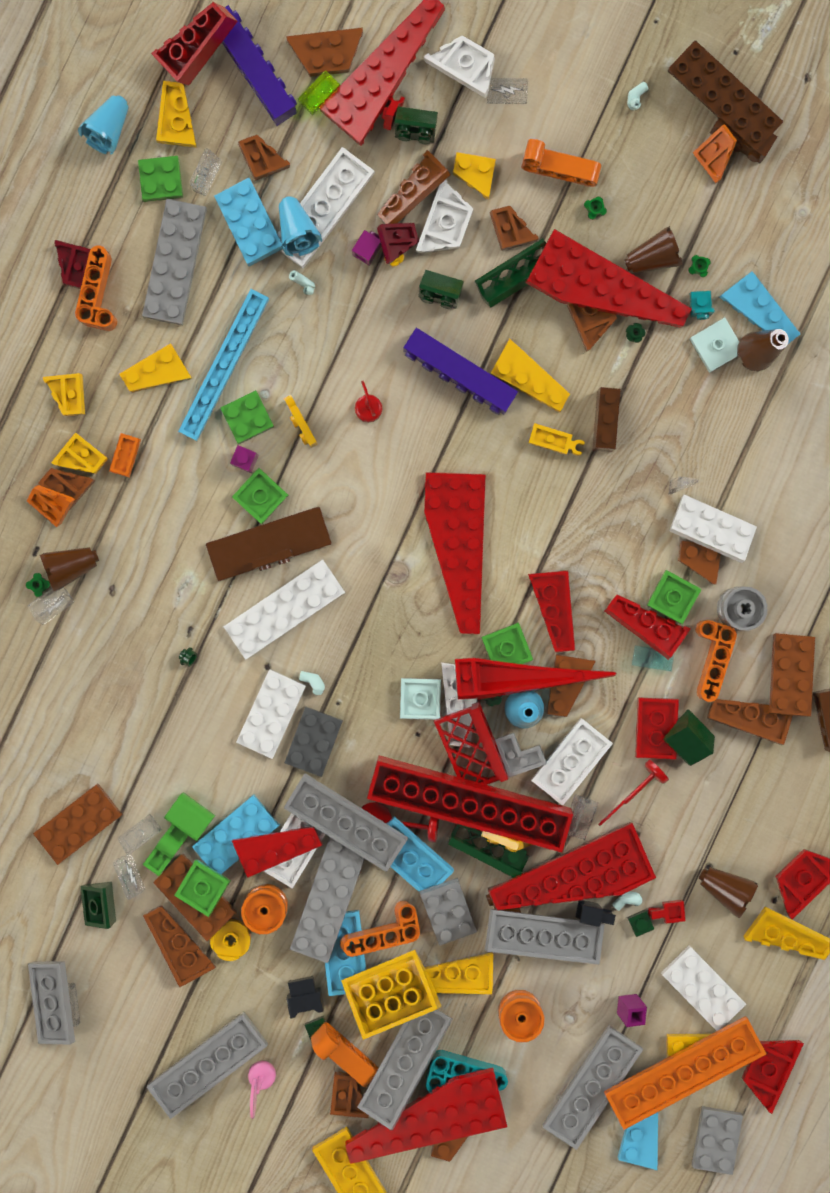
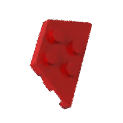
(803, 880)
(770, 1072)

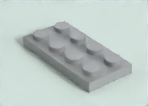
(51, 1002)

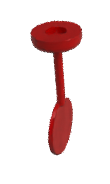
(368, 407)
(655, 772)
(382, 813)

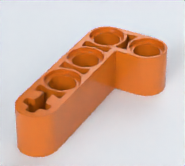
(559, 165)
(97, 286)
(711, 661)
(380, 932)
(332, 1044)

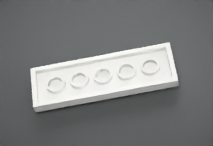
(333, 196)
(284, 609)

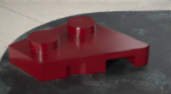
(397, 239)
(72, 262)

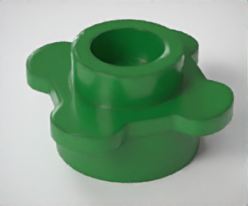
(598, 202)
(704, 262)
(44, 584)

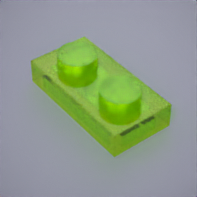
(318, 92)

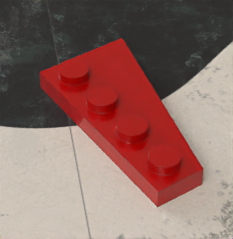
(554, 599)
(654, 630)
(271, 849)

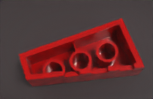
(195, 43)

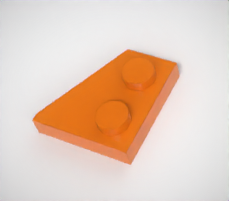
(716, 152)
(50, 504)

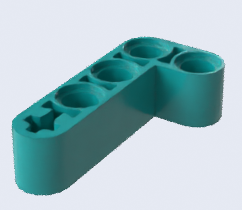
(448, 1069)

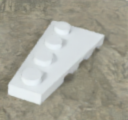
(454, 705)

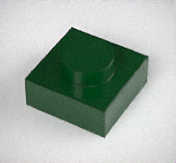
(513, 859)
(640, 923)
(313, 1025)

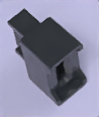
(593, 914)
(304, 996)

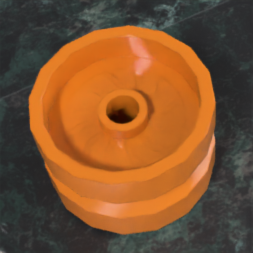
(253, 909)
(531, 1020)

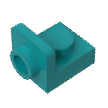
(701, 304)

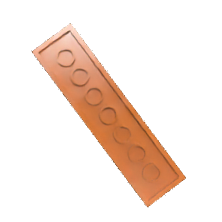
(684, 1072)

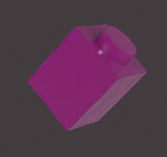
(367, 247)
(244, 459)
(631, 1010)

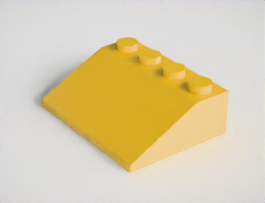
(390, 994)

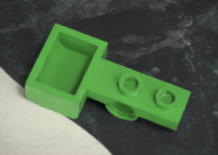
(187, 819)

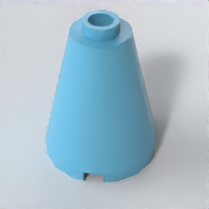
(105, 125)
(297, 228)
(518, 703)

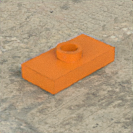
(125, 455)

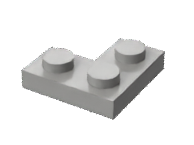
(517, 760)

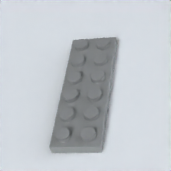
(174, 262)
(345, 822)
(327, 902)
(543, 937)
(207, 1065)
(404, 1067)
(585, 1094)

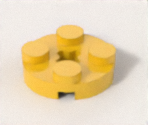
(238, 947)

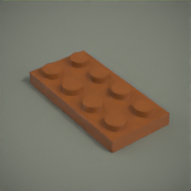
(792, 675)
(77, 824)
(169, 883)

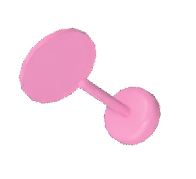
(261, 1077)

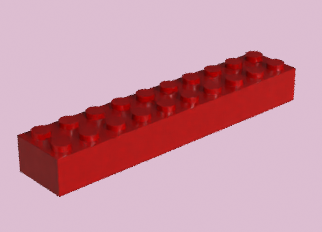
(470, 803)

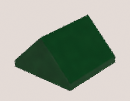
(690, 739)
(98, 905)

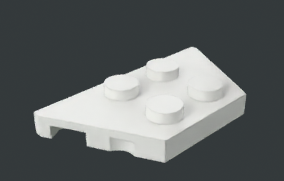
(465, 63)
(445, 221)

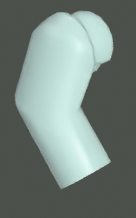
(634, 96)
(300, 279)
(314, 680)
(628, 898)

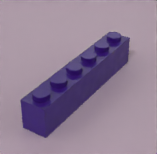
(259, 72)
(459, 371)

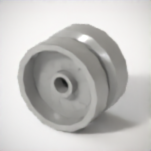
(753, 605)

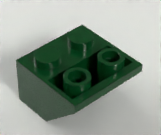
(415, 125)
(440, 289)

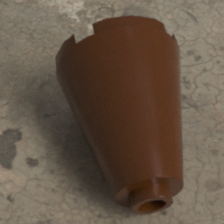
(655, 254)
(761, 348)
(68, 565)
(729, 889)

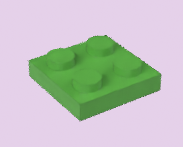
(160, 178)
(247, 417)
(260, 496)
(674, 597)
(508, 645)
(202, 888)

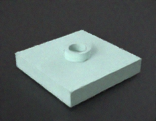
(716, 344)
(420, 698)

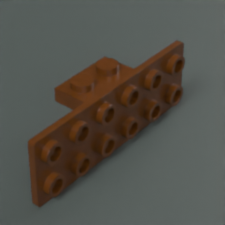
(725, 96)
(268, 544)

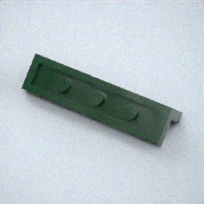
(514, 280)
(480, 854)

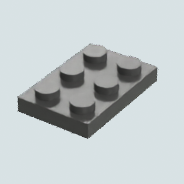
(313, 741)

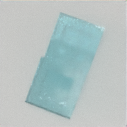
(651, 658)

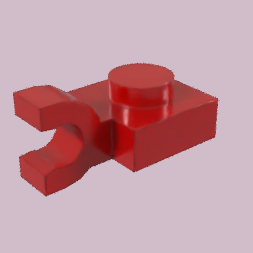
(390, 112)
(671, 912)

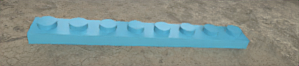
(224, 364)

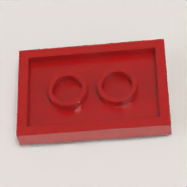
(653, 723)

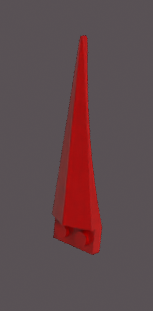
(492, 678)

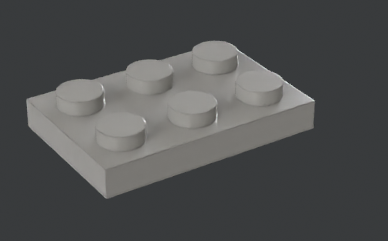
(448, 911)
(717, 1140)

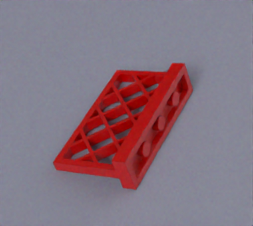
(485, 737)

